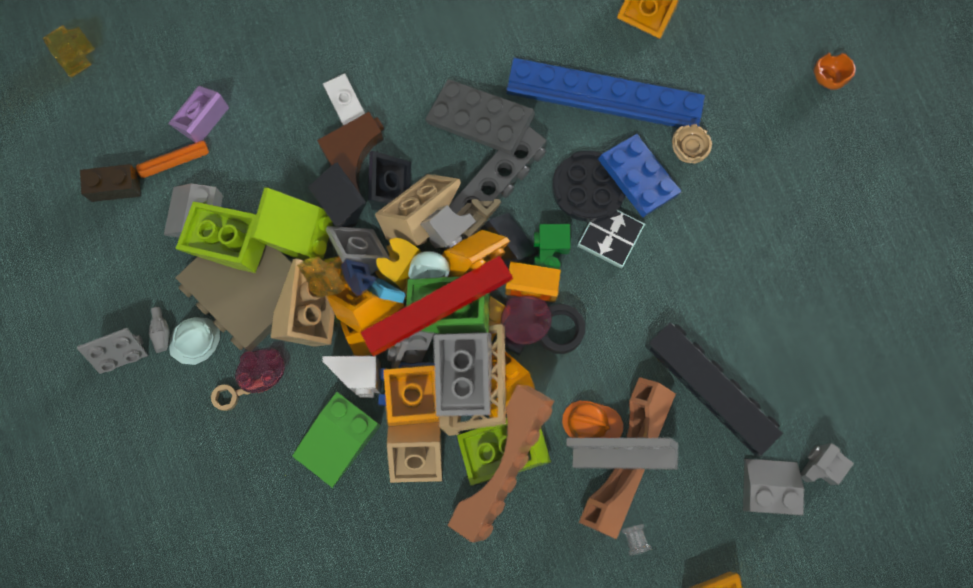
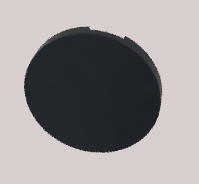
(585, 188)

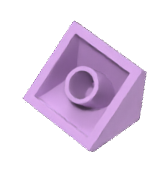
(199, 114)

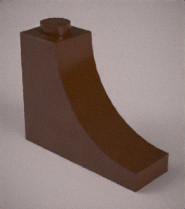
(351, 144)

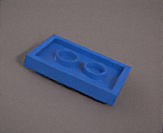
(639, 175)

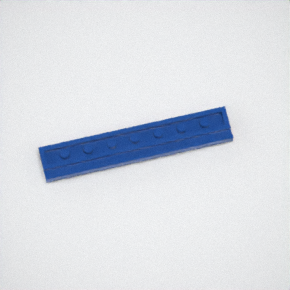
(604, 94)

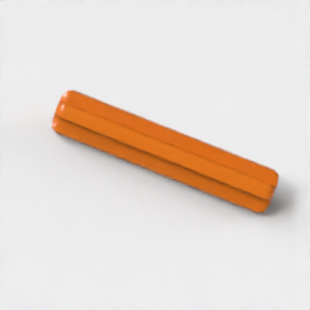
(172, 159)

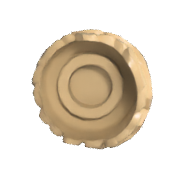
(691, 143)

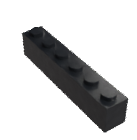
(714, 389)

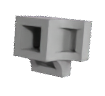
(446, 227)
(826, 463)

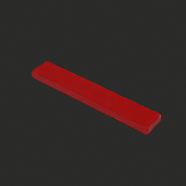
(436, 305)

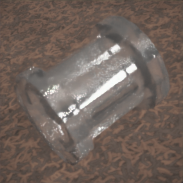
(636, 539)

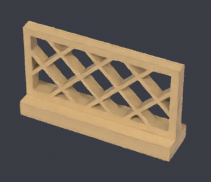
(453, 424)

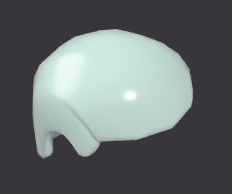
(428, 266)

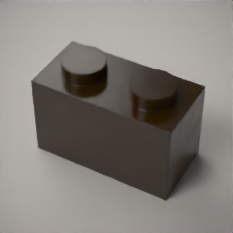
(110, 183)

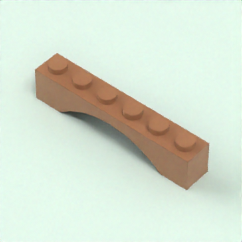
(525, 417)
(610, 504)

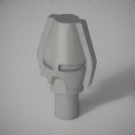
(159, 331)

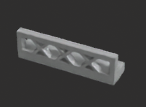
(624, 453)

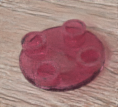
(526, 319)
(259, 370)

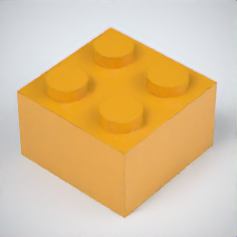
(410, 395)

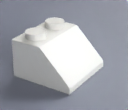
(357, 373)

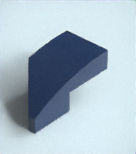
(357, 276)

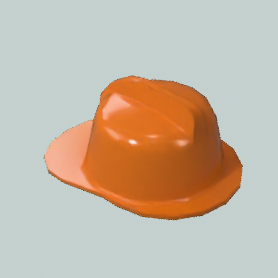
(591, 420)

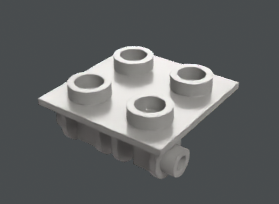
(113, 350)

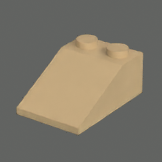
(405, 213)
(300, 314)

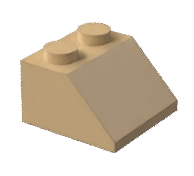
(415, 452)

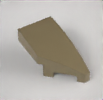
(480, 212)

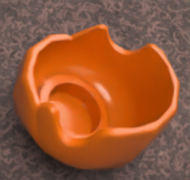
(834, 71)

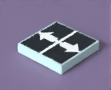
(612, 238)

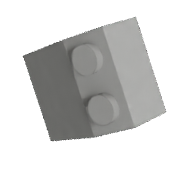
(463, 374)

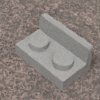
(410, 350)

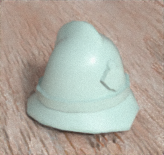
(194, 340)

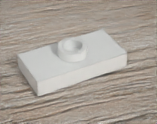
(343, 99)

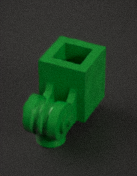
(551, 240)

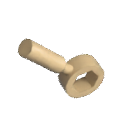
(234, 400)

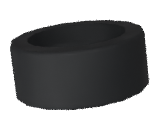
(563, 309)

